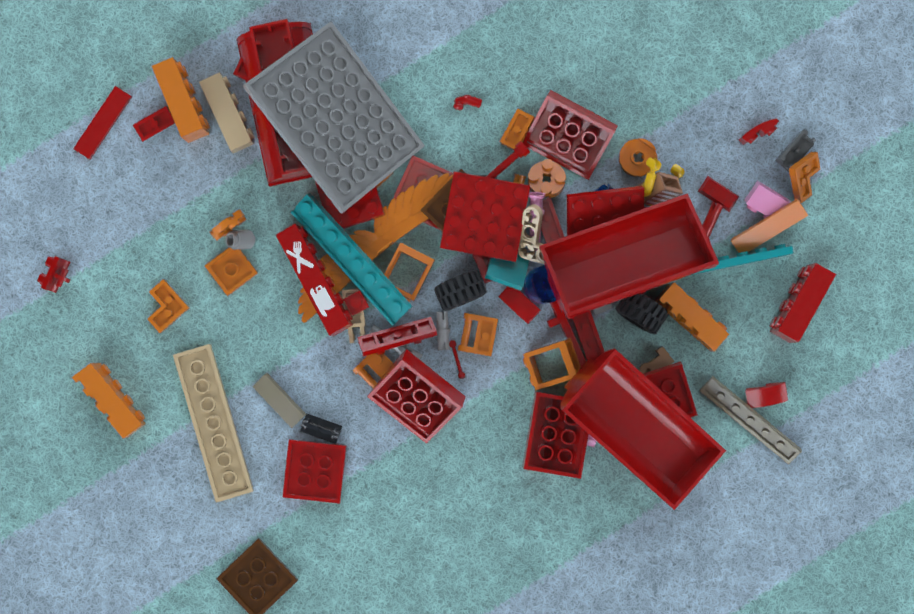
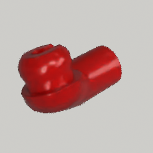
(466, 100)

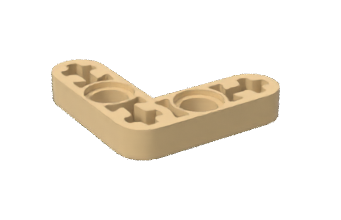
(531, 241)

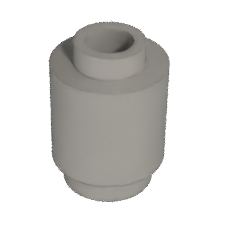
(240, 239)

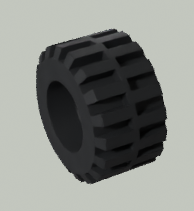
(460, 290)
(642, 312)

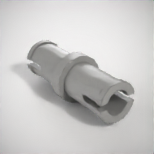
(443, 330)

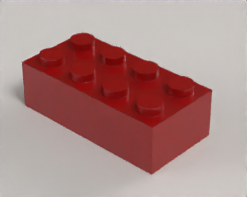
(802, 303)

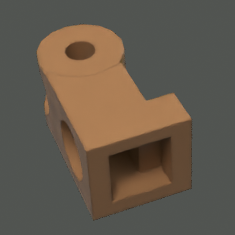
(661, 360)

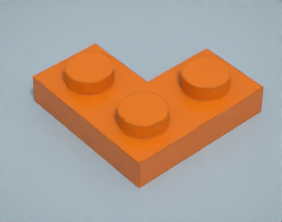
(800, 176)
(171, 306)

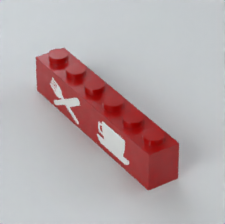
(314, 279)

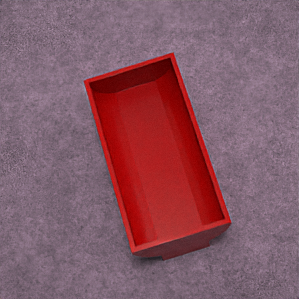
(259, 50)
(627, 256)
(640, 426)

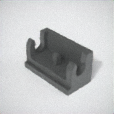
(795, 150)

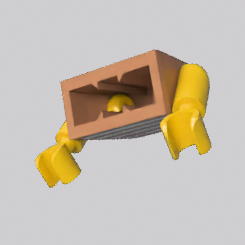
(659, 185)

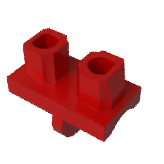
(56, 274)

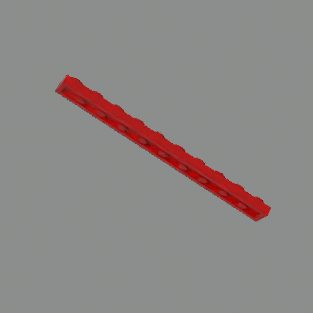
(584, 322)

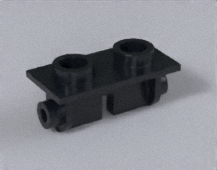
(321, 428)

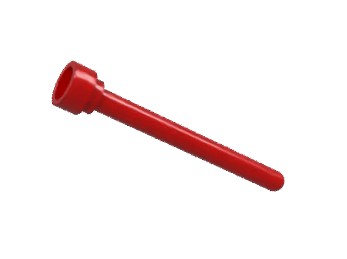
(520, 151)

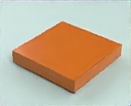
(231, 270)

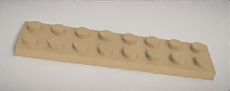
(213, 423)

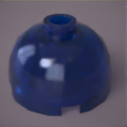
(538, 287)

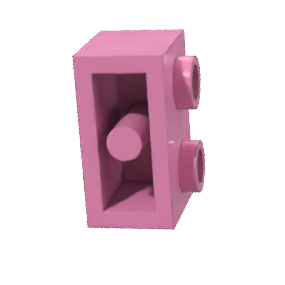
(765, 200)

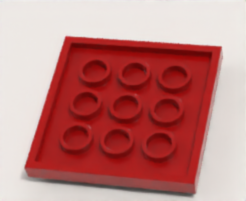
(598, 207)
(484, 216)

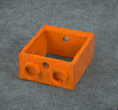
(402, 248)
(569, 357)

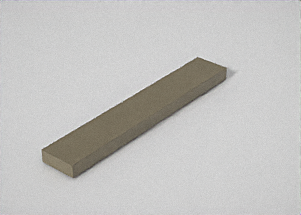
(750, 420)

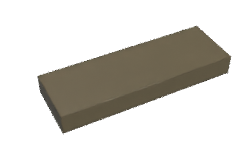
(279, 400)

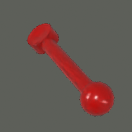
(461, 375)

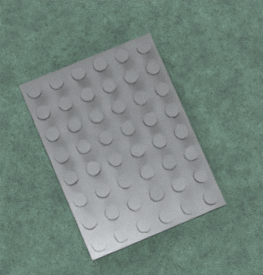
(334, 116)

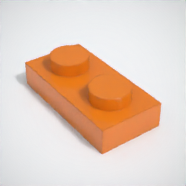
(517, 129)

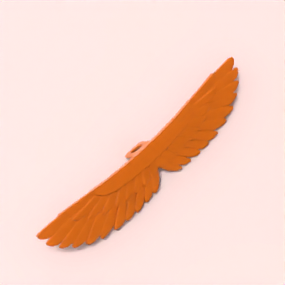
(399, 219)

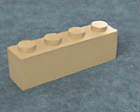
(226, 112)

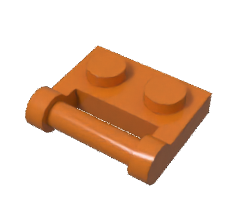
(484, 334)
(378, 363)

